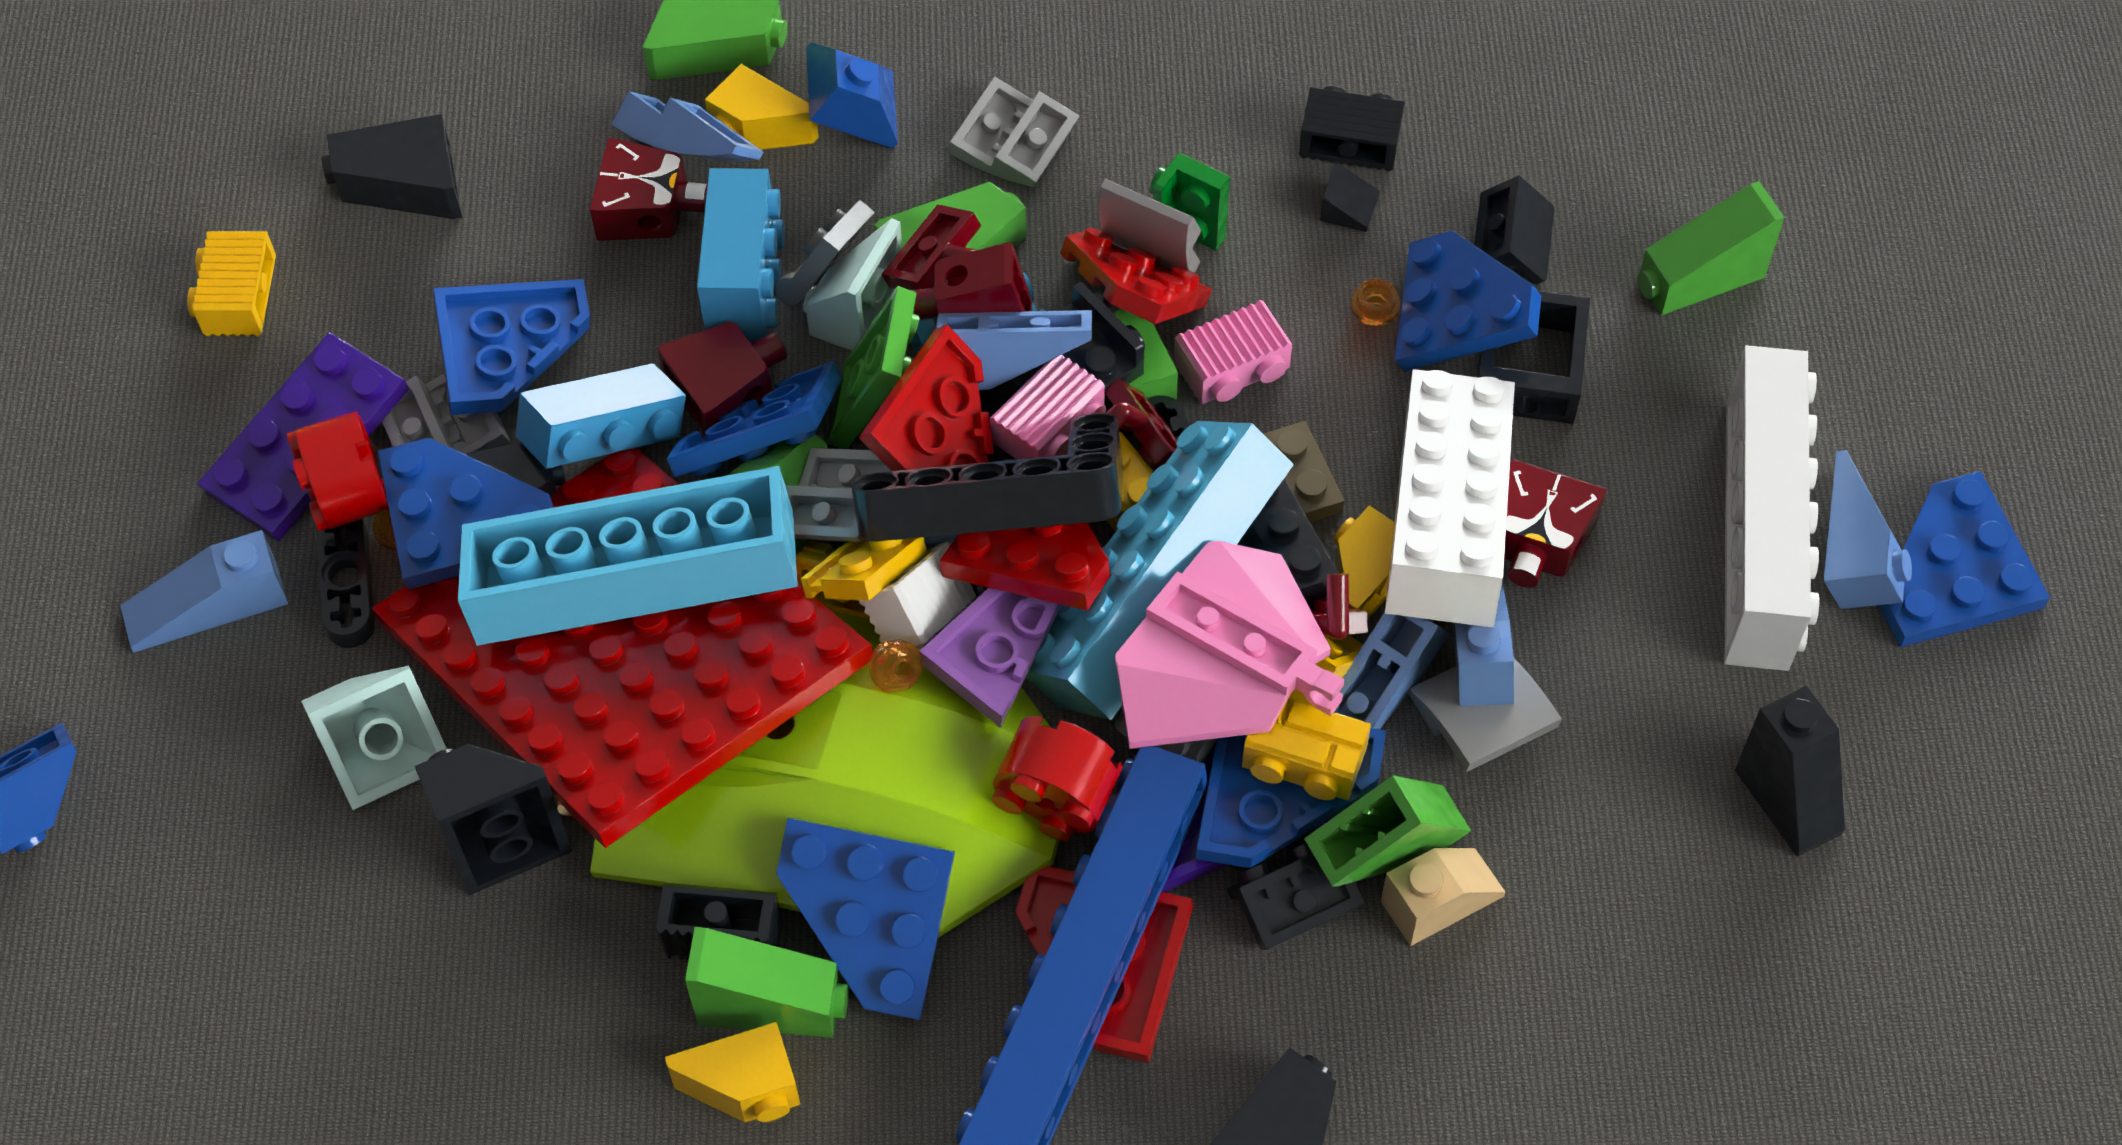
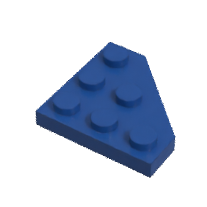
(1460, 303)
(504, 338)
(746, 431)
(434, 494)
(1963, 566)
(1255, 819)
(871, 907)

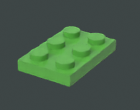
(874, 367)

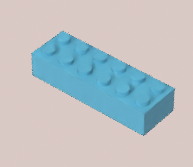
(1200, 496)
(627, 556)

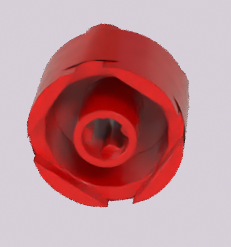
(338, 470)
(1056, 777)

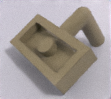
(1310, 475)

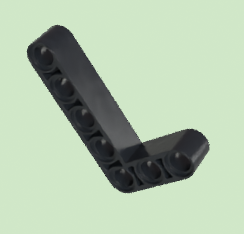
(998, 493)

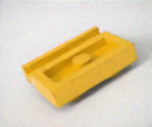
(862, 568)

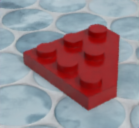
(1134, 278)
(933, 410)
(1041, 562)
(1143, 993)

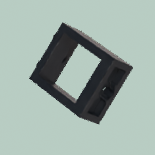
(1549, 395)

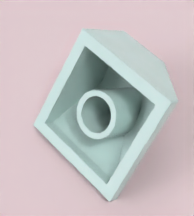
(853, 289)
(374, 732)

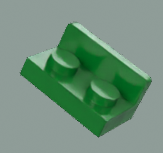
(1197, 192)

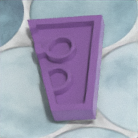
(990, 649)

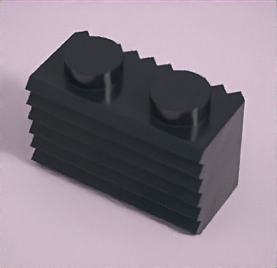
(1351, 128)
(727, 910)

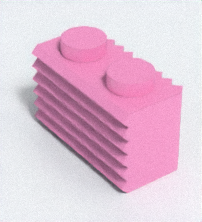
(1232, 353)
(1041, 411)

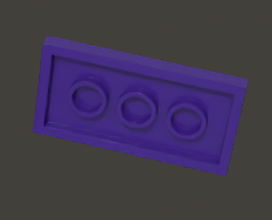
(257, 469)

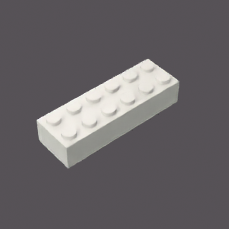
(1452, 499)
(1770, 509)

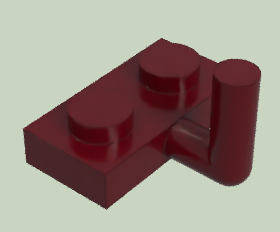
(938, 237)
(1140, 418)
(1333, 612)

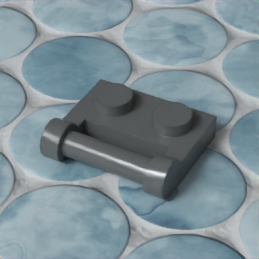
(823, 251)

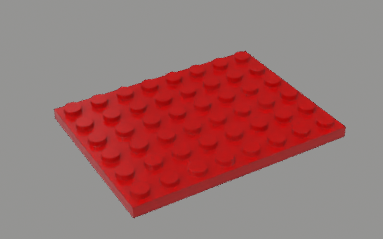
(637, 703)

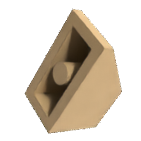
(1438, 891)

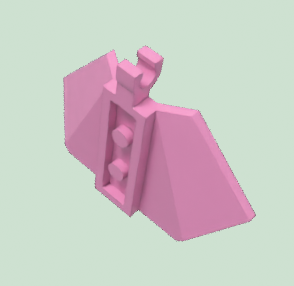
(1222, 651)

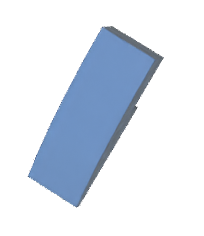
(682, 129)

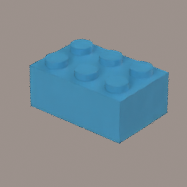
(740, 251)

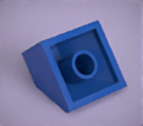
(851, 95)
(33, 787)

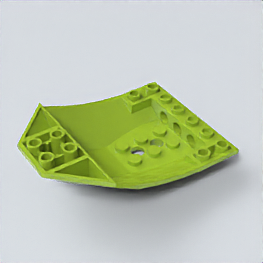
(860, 761)

